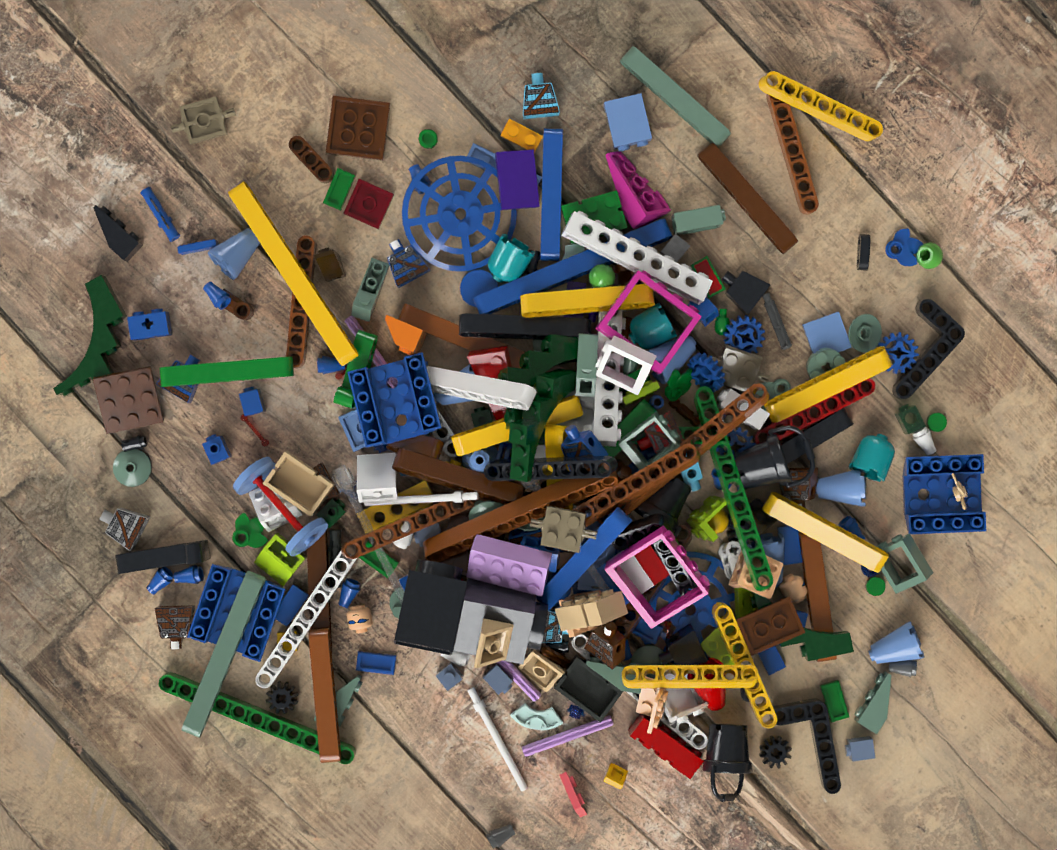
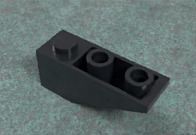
(118, 239)

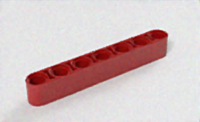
(823, 410)

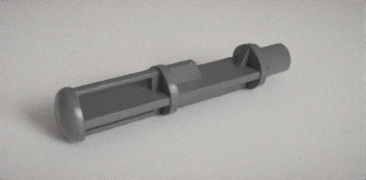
(776, 321)

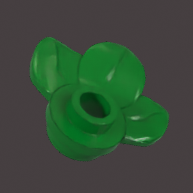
(678, 384)
(251, 529)

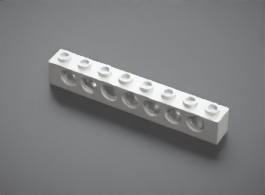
(678, 285)
(611, 435)

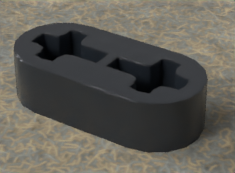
(863, 252)

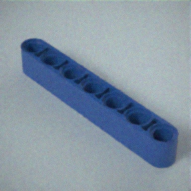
(551, 194)
(585, 558)

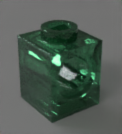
(917, 422)

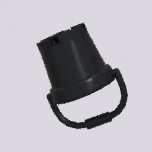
(767, 464)
(668, 502)
(727, 754)

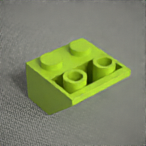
(277, 561)

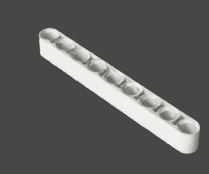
(302, 621)
(687, 735)

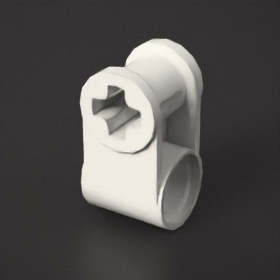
(729, 559)

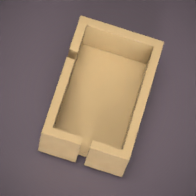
(299, 484)
(591, 610)

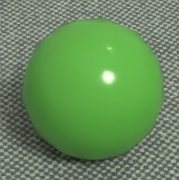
(929, 255)
(601, 276)

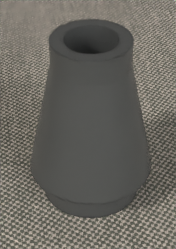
(905, 668)
(499, 836)

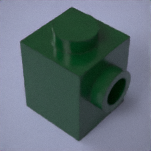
(481, 416)
(332, 511)

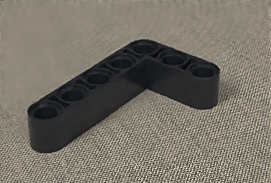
(932, 351)
(163, 556)
(673, 566)
(818, 737)

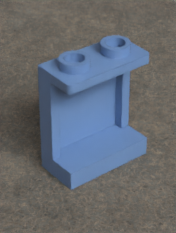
(628, 122)

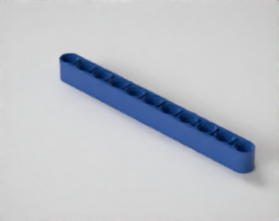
(563, 271)

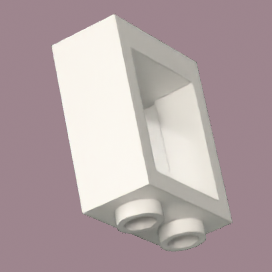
(631, 352)
(755, 421)

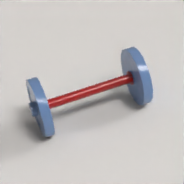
(254, 477)

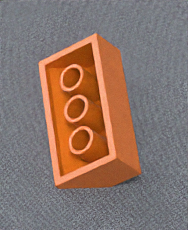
(406, 336)

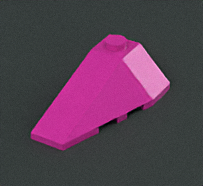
(637, 199)

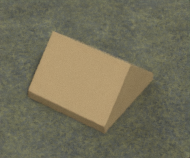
(493, 642)
(540, 670)

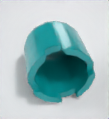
(509, 259)
(651, 328)
(874, 456)

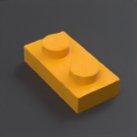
(521, 135)

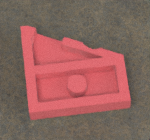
(575, 798)

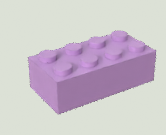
(509, 565)

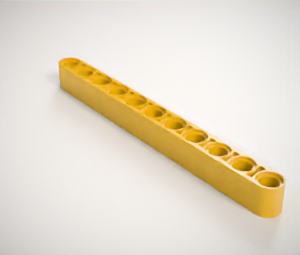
(293, 273)

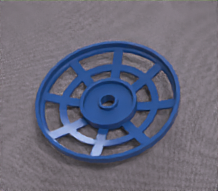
(446, 213)
(703, 613)

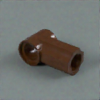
(235, 306)

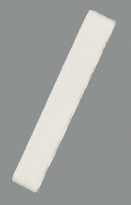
(481, 388)

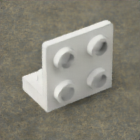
(267, 512)

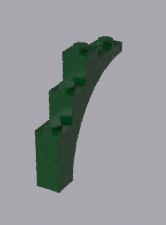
(106, 312)
(556, 351)
(526, 432)
(814, 643)

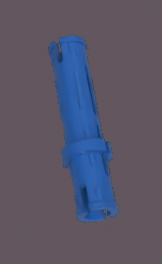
(149, 195)

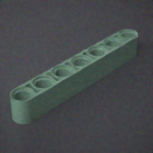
(675, 96)

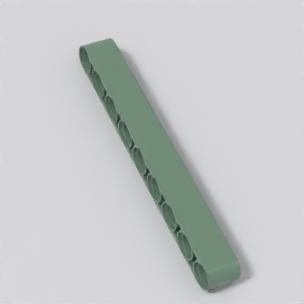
(223, 654)

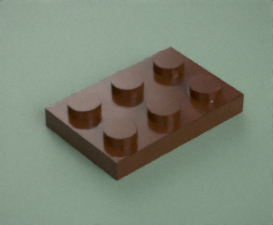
(770, 625)

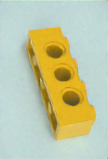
(420, 489)

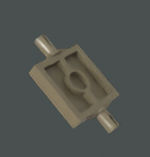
(203, 120)
(740, 368)
(563, 529)

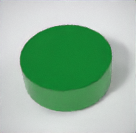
(428, 139)
(936, 422)
(875, 586)

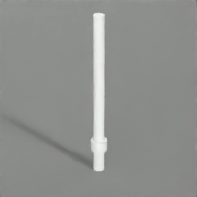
(457, 497)
(479, 706)

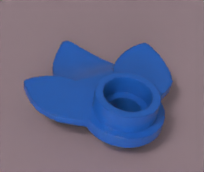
(906, 248)

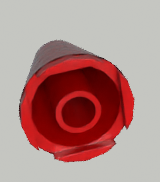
(713, 696)

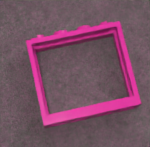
(662, 290)
(633, 594)

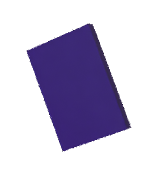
(517, 179)

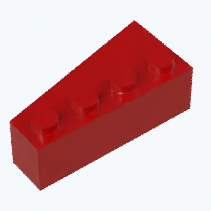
(489, 363)
(667, 746)

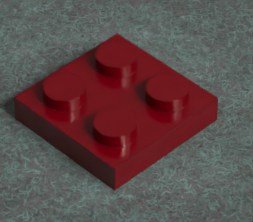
(368, 204)

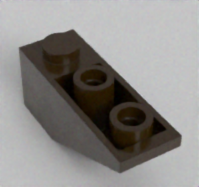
(330, 264)

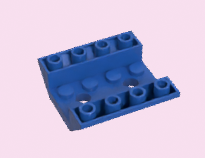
(380, 405)
(940, 509)
(216, 604)

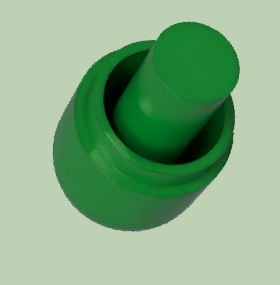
(721, 322)

